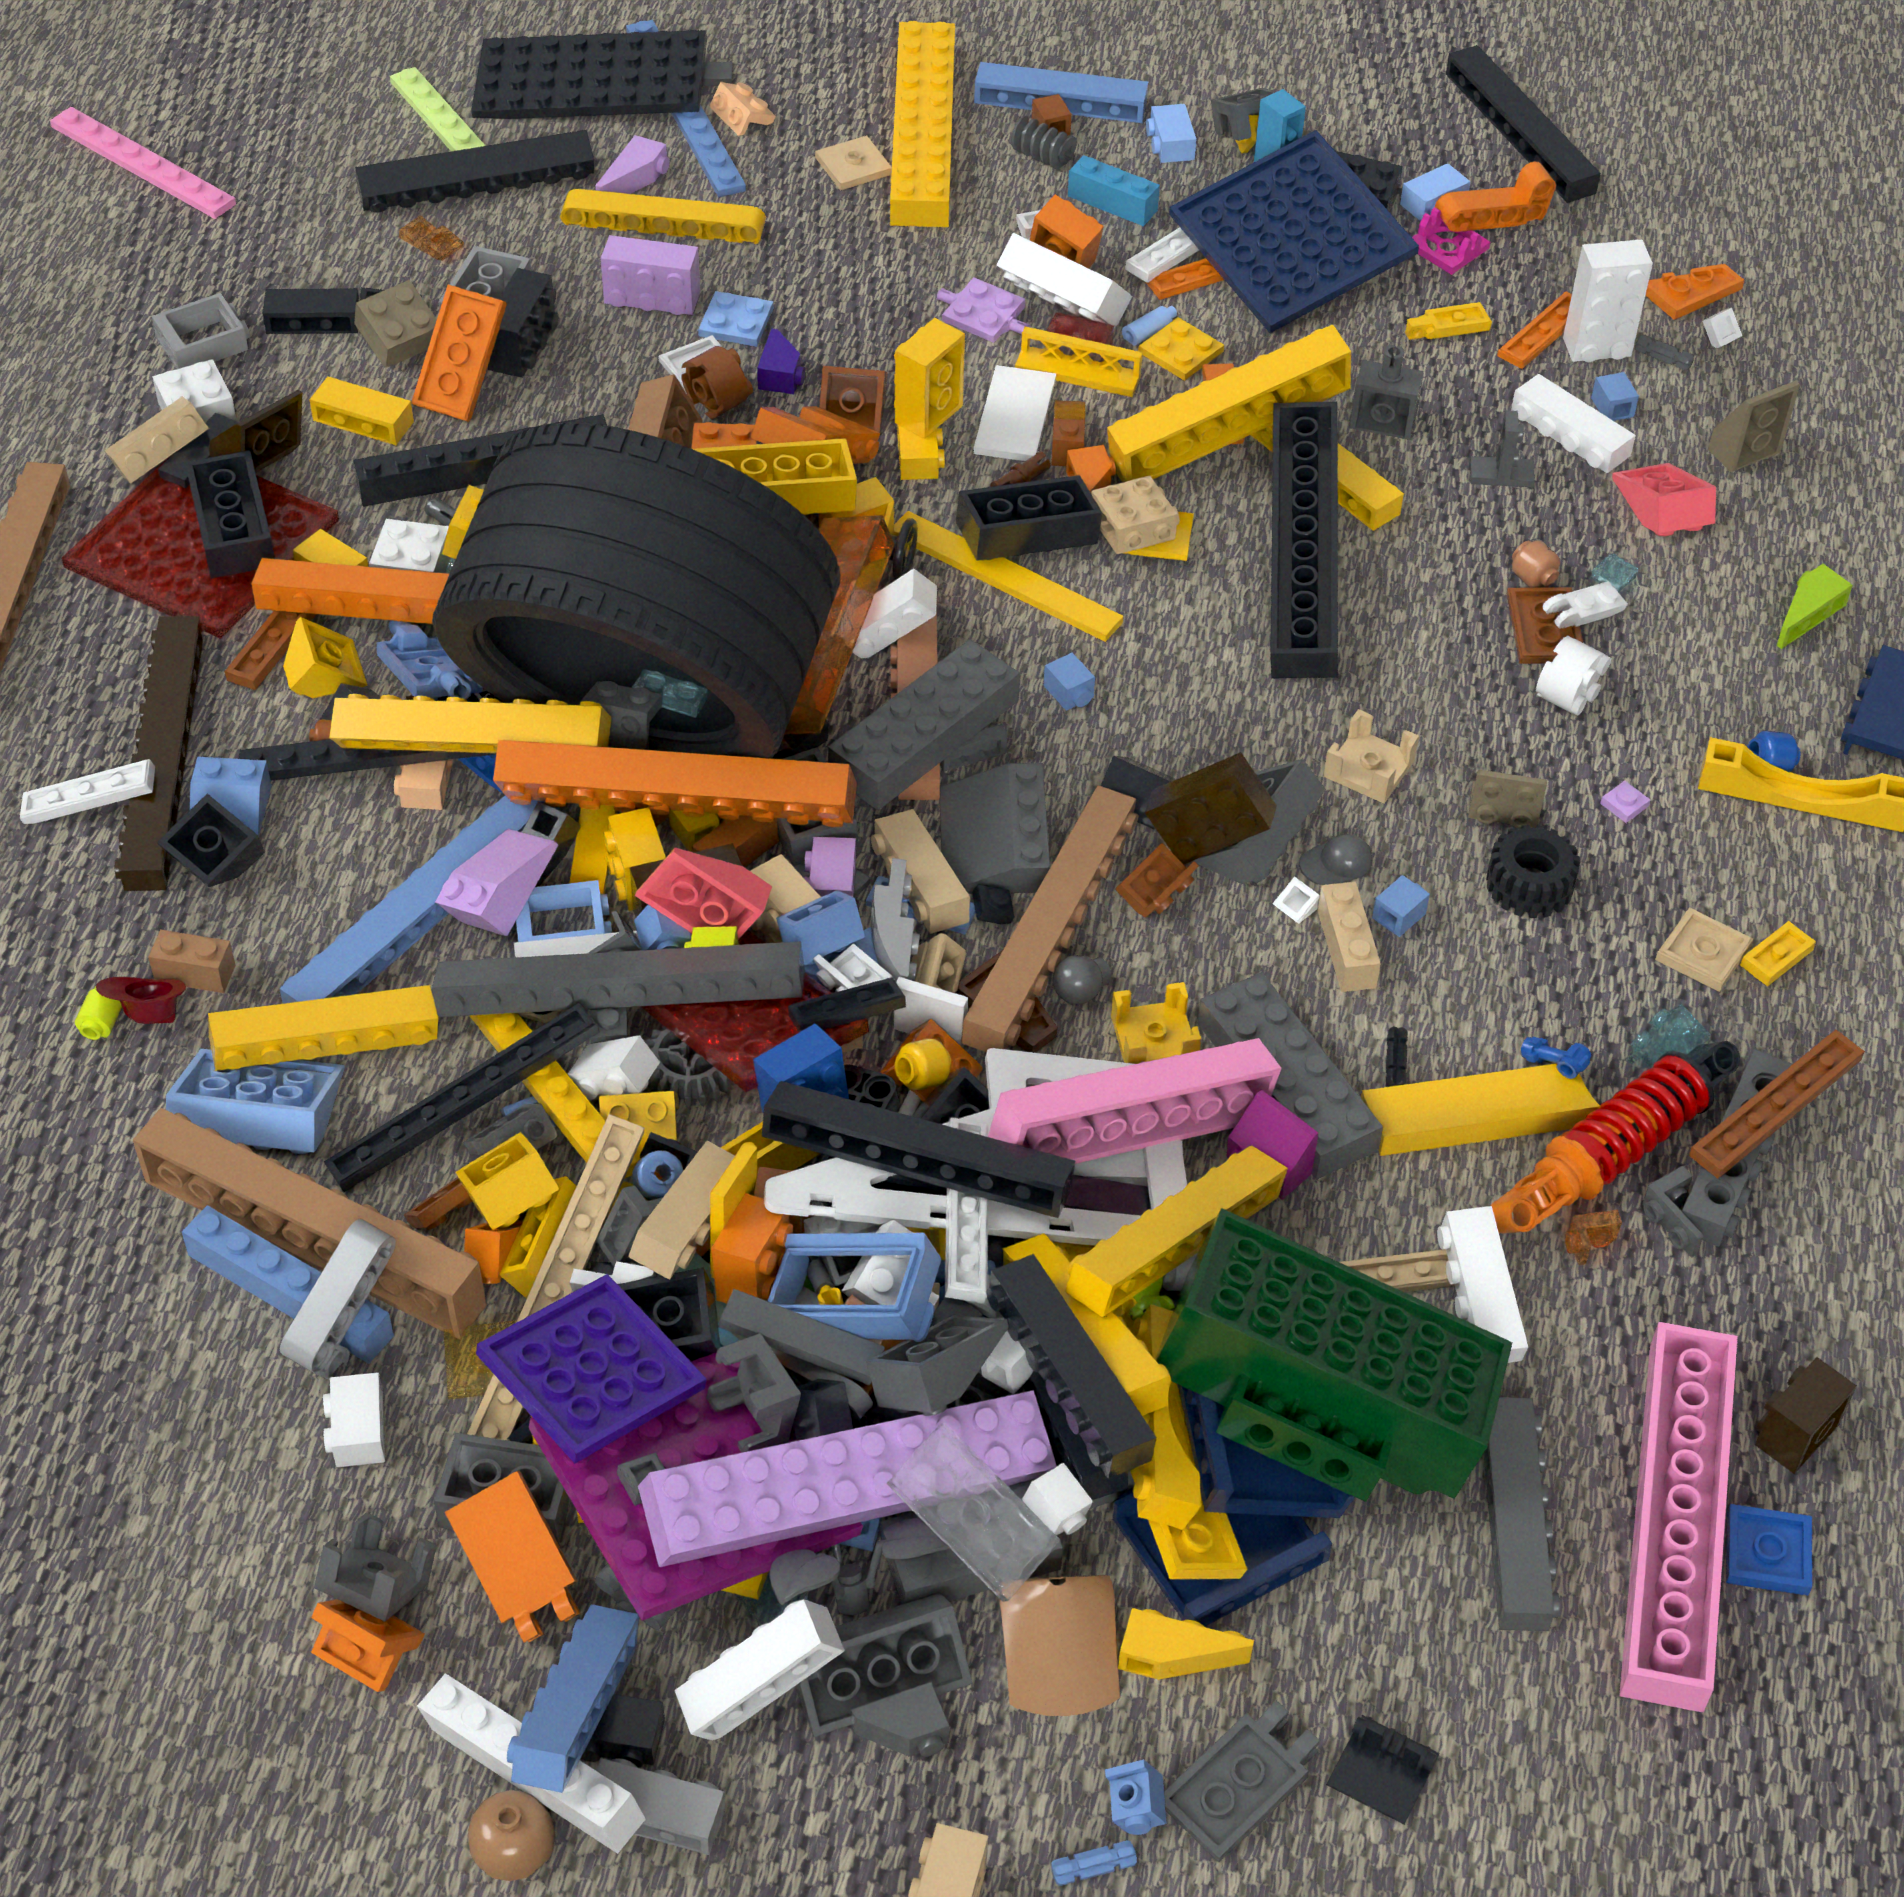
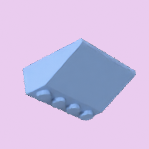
(259, 1102)

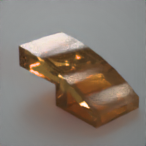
(433, 241)

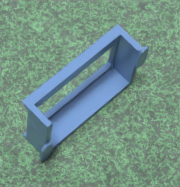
(903, 1321)

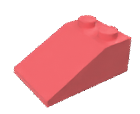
(1668, 498)
(705, 892)

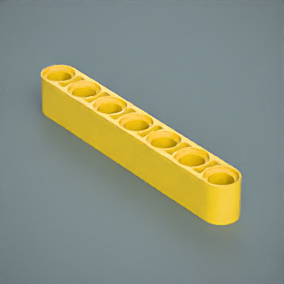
(663, 215)

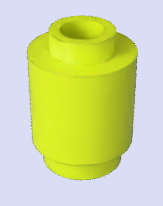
(97, 1015)

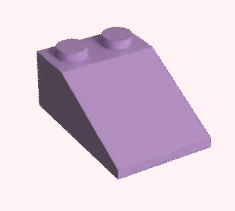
(497, 881)

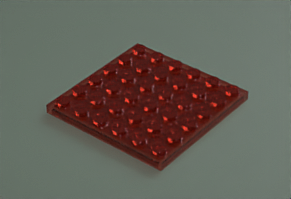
(157, 555)

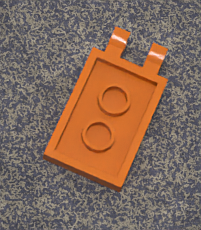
(514, 1554)

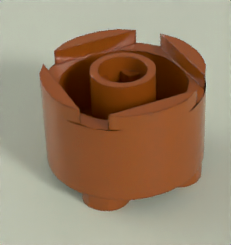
(716, 380)

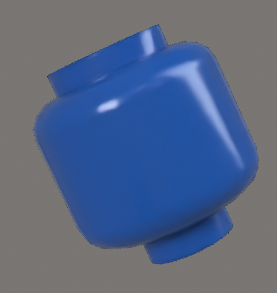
(1776, 748)

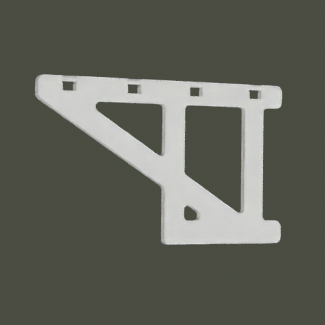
(855, 1199)

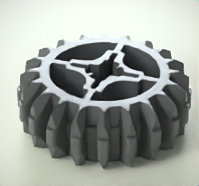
(674, 1074)

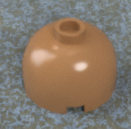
(511, 1835)

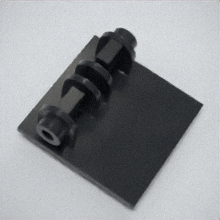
(1383, 1769)

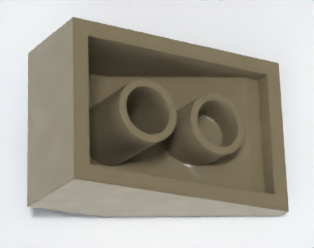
(1754, 428)

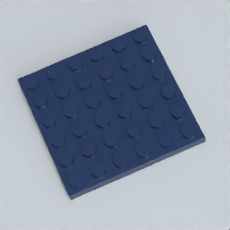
(1293, 231)

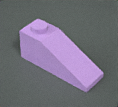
(635, 166)

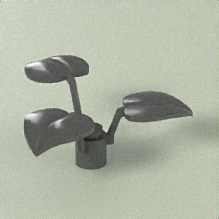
(805, 1571)

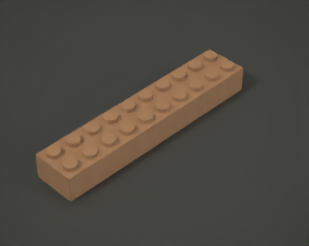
(306, 1218)

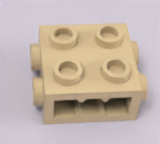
(1135, 514)

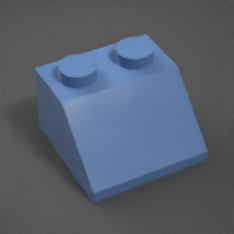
(236, 784)

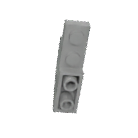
(891, 928)

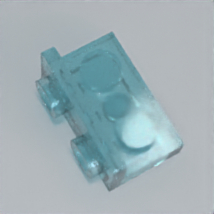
(1669, 1032)

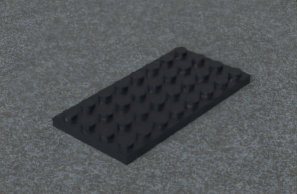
(590, 75)

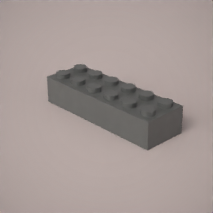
(926, 722)
(1308, 1078)

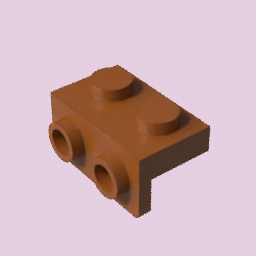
(1155, 880)

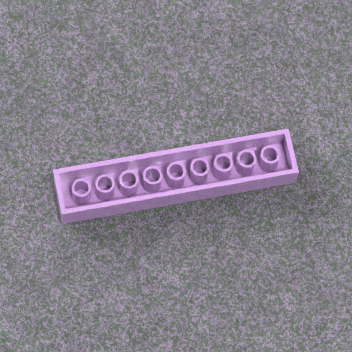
(826, 1479)

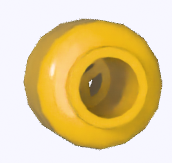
(923, 1064)

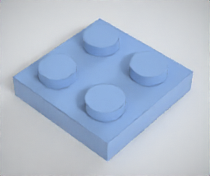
(736, 318)

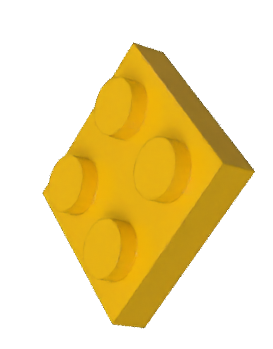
(1181, 348)

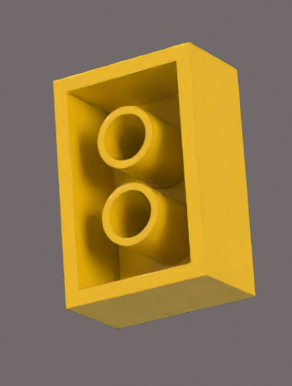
(929, 377)

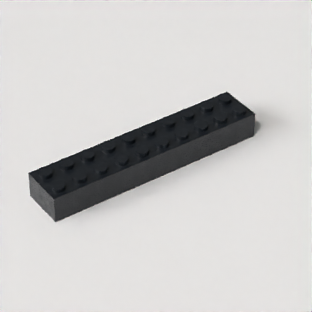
(1304, 541)

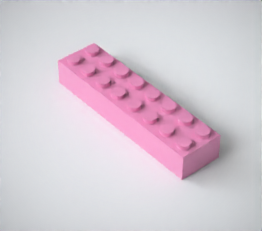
(1137, 1103)

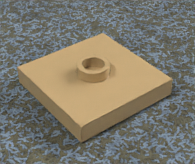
(853, 162)
(1704, 949)

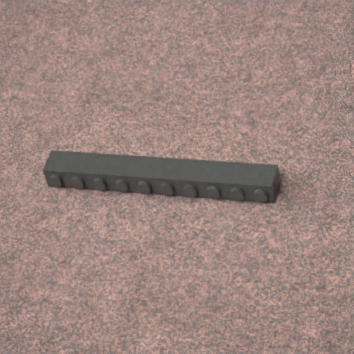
(619, 979)

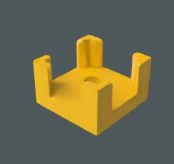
(1154, 1029)

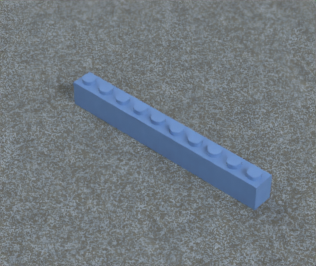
(401, 917)

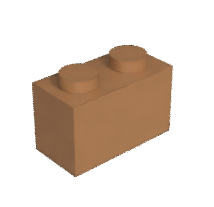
(192, 959)

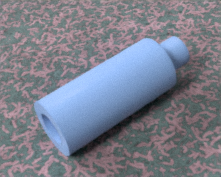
(1148, 324)

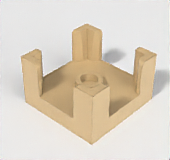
(1370, 762)

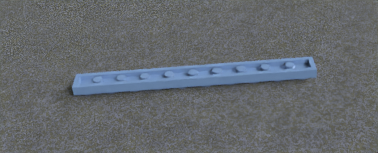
(703, 140)

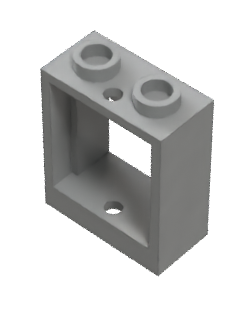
(196, 315)

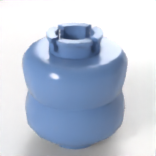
(667, 1167)

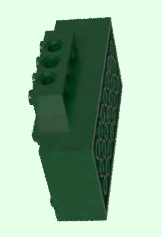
(1332, 1365)

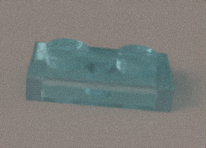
(676, 694)

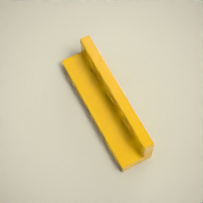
(1079, 367)

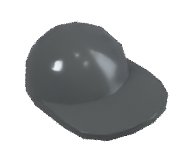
(1337, 861)

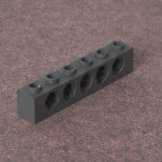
(1714, 1200)

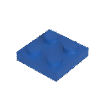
(1769, 1549)

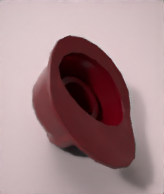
(144, 999)

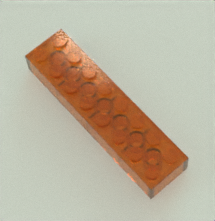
(862, 554)

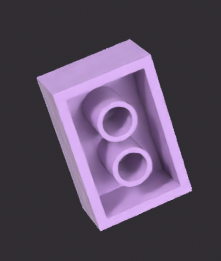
(650, 275)

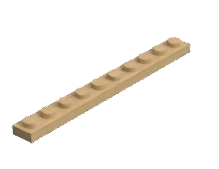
(569, 1250)

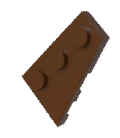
(1035, 1032)

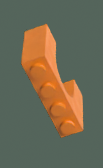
(812, 425)

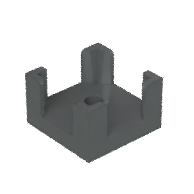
(1239, 108)
(762, 1387)
(371, 1576)

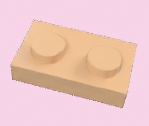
(739, 107)

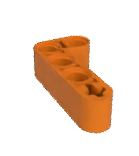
(1500, 206)

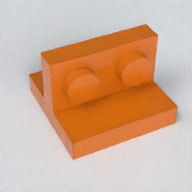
(362, 1643)

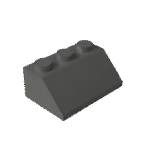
(483, 1461)

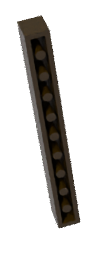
(164, 741)

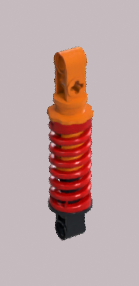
(1617, 1134)

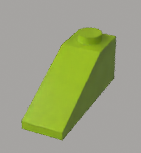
(1816, 598)

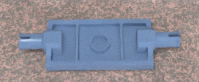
(423, 664)

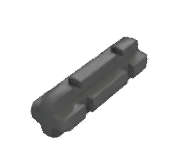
(1664, 352)

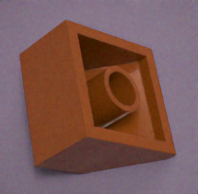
(854, 394)

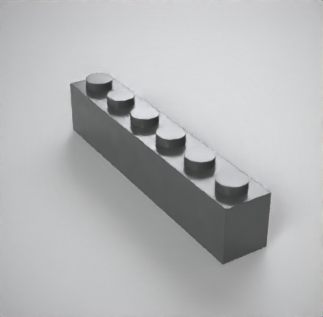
(1518, 1519)

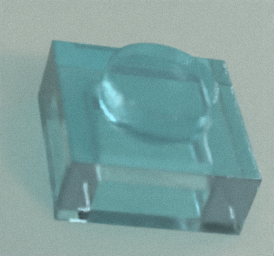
(1615, 571)

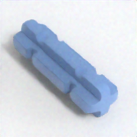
(1093, 1863)

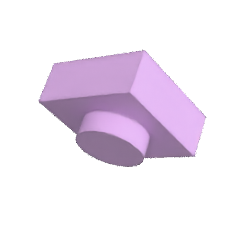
(1625, 801)

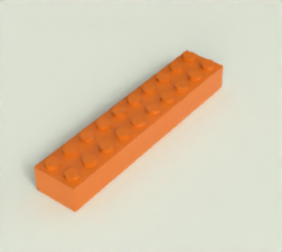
(676, 782)

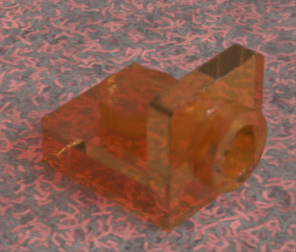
(1591, 1229)

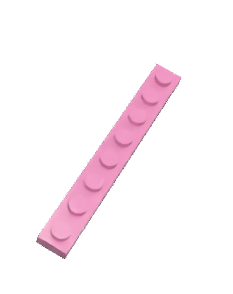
(143, 162)

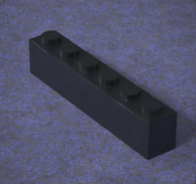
(1071, 1367)

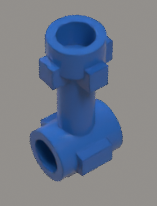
(1568, 1062)

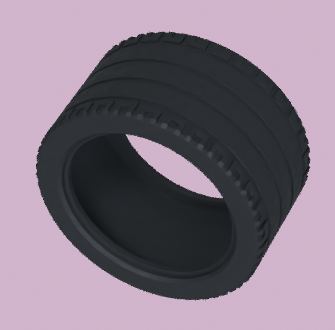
(633, 557)

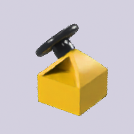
(875, 500)

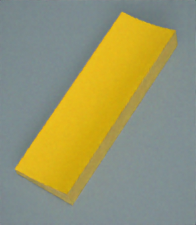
(1477, 1108)

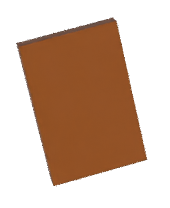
(1535, 629)

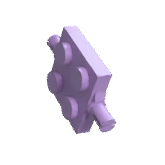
(983, 310)

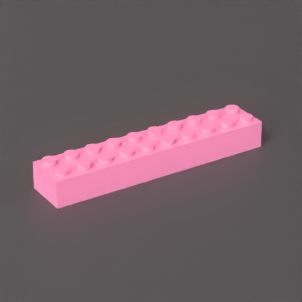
(1680, 1519)

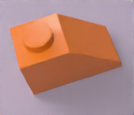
(1092, 465)
(490, 1248)

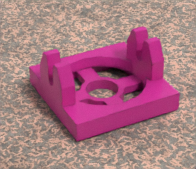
(1471, 243)

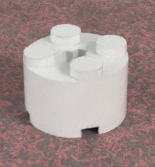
(1572, 675)

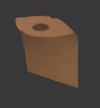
(1061, 1645)

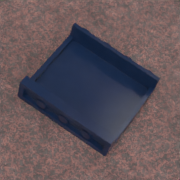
(1881, 712)
(1245, 1480)
(1271, 1546)

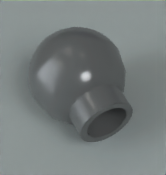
(1080, 978)

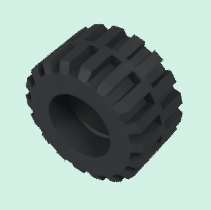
(1530, 890)

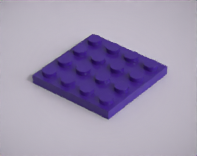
(590, 1367)

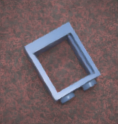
(563, 897)

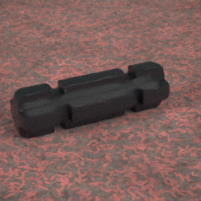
(1396, 1056)

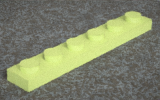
(434, 110)

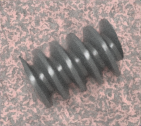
(1043, 142)

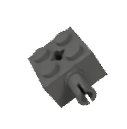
(1386, 396)

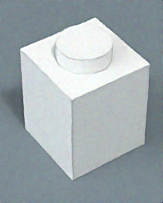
(1058, 1500)

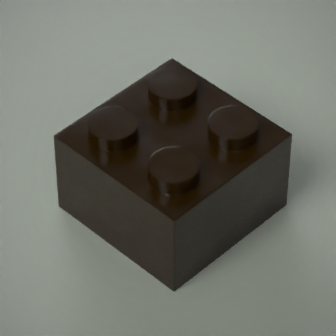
(1804, 1414)

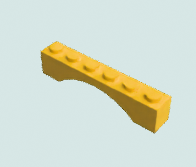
(1738, 772)
(1170, 1483)

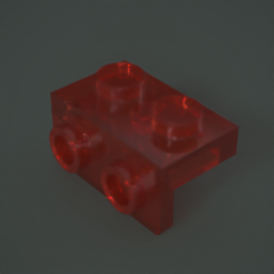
(1082, 328)

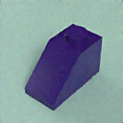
(779, 365)

